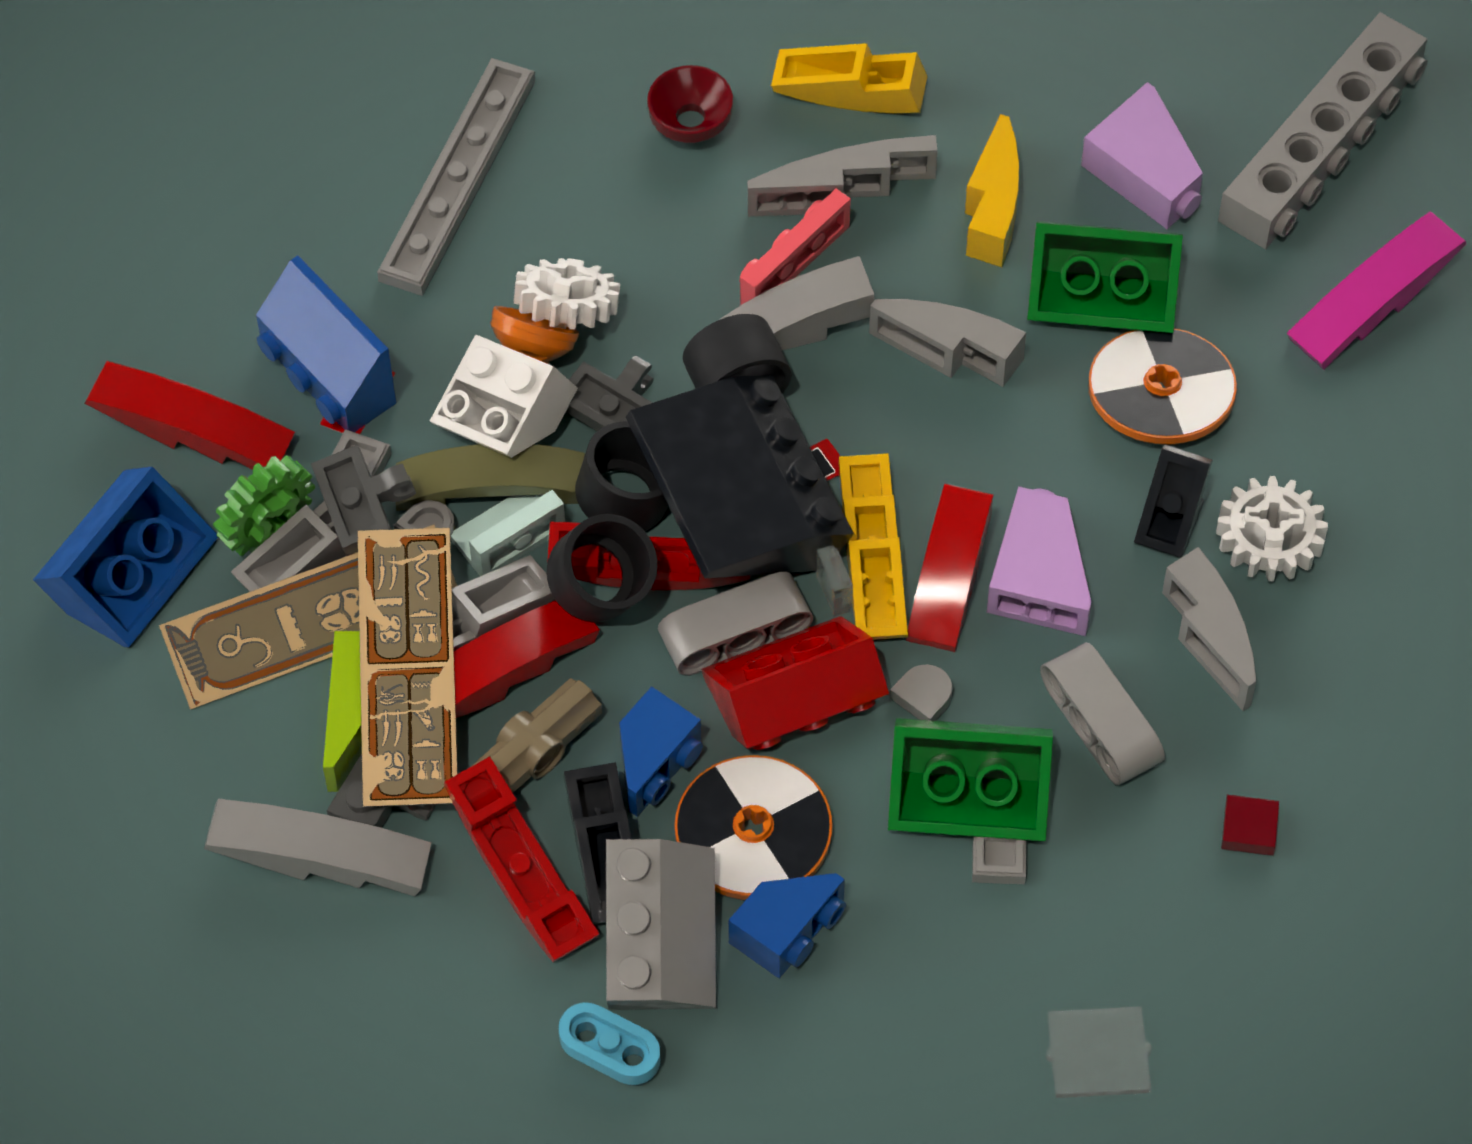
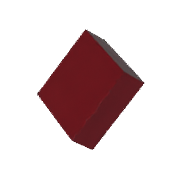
(1250, 825)

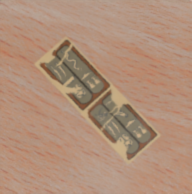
(406, 666)

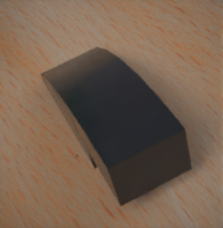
(596, 816)

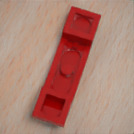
(674, 560)
(518, 861)

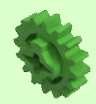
(262, 503)

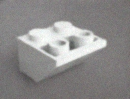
(503, 398)

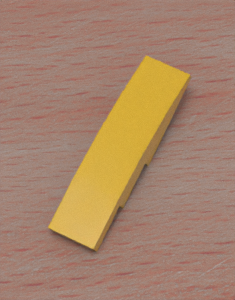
(874, 547)

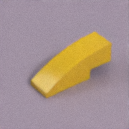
(851, 78)
(993, 196)

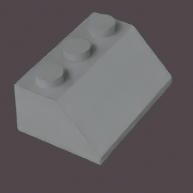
(660, 925)

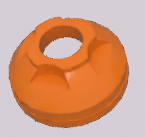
(530, 337)

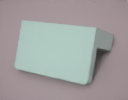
(508, 530)

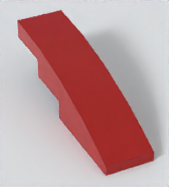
(187, 415)
(515, 654)

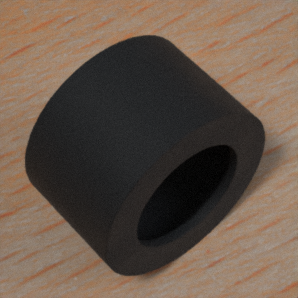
(736, 348)
(611, 450)
(629, 546)

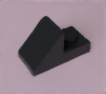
(1173, 501)

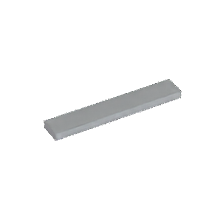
(456, 177)

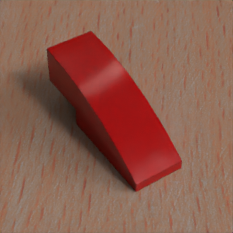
(950, 567)

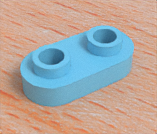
(612, 1044)

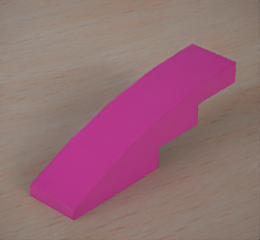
(1376, 288)

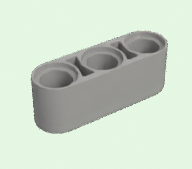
(734, 622)
(1102, 713)

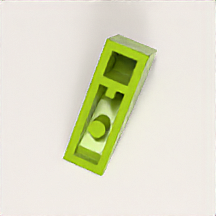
(343, 725)

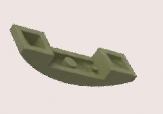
(487, 473)

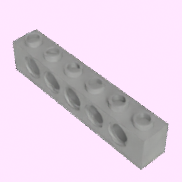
(1323, 131)

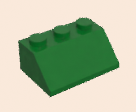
(1105, 276)
(970, 779)

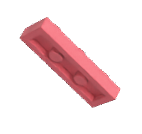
(797, 247)

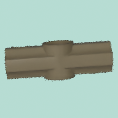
(537, 740)

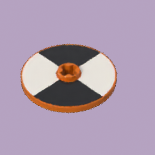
(1132, 400)
(768, 792)

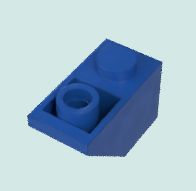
(655, 744)
(783, 917)

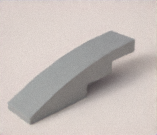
(853, 170)
(317, 844)

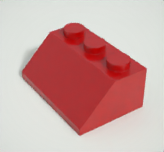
(797, 682)

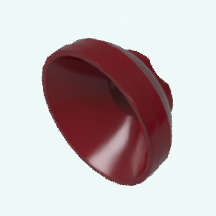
(687, 90)

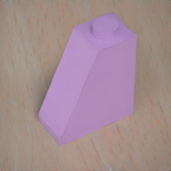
(1145, 158)
(1041, 566)

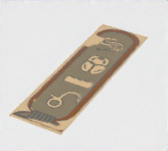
(264, 631)

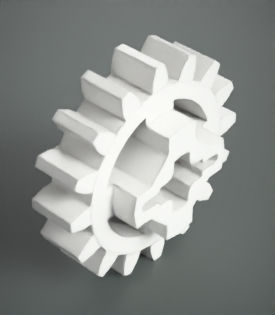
(566, 293)
(1271, 528)

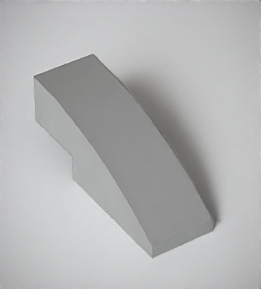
(812, 302)
(949, 337)
(296, 547)
(497, 599)
(1212, 625)

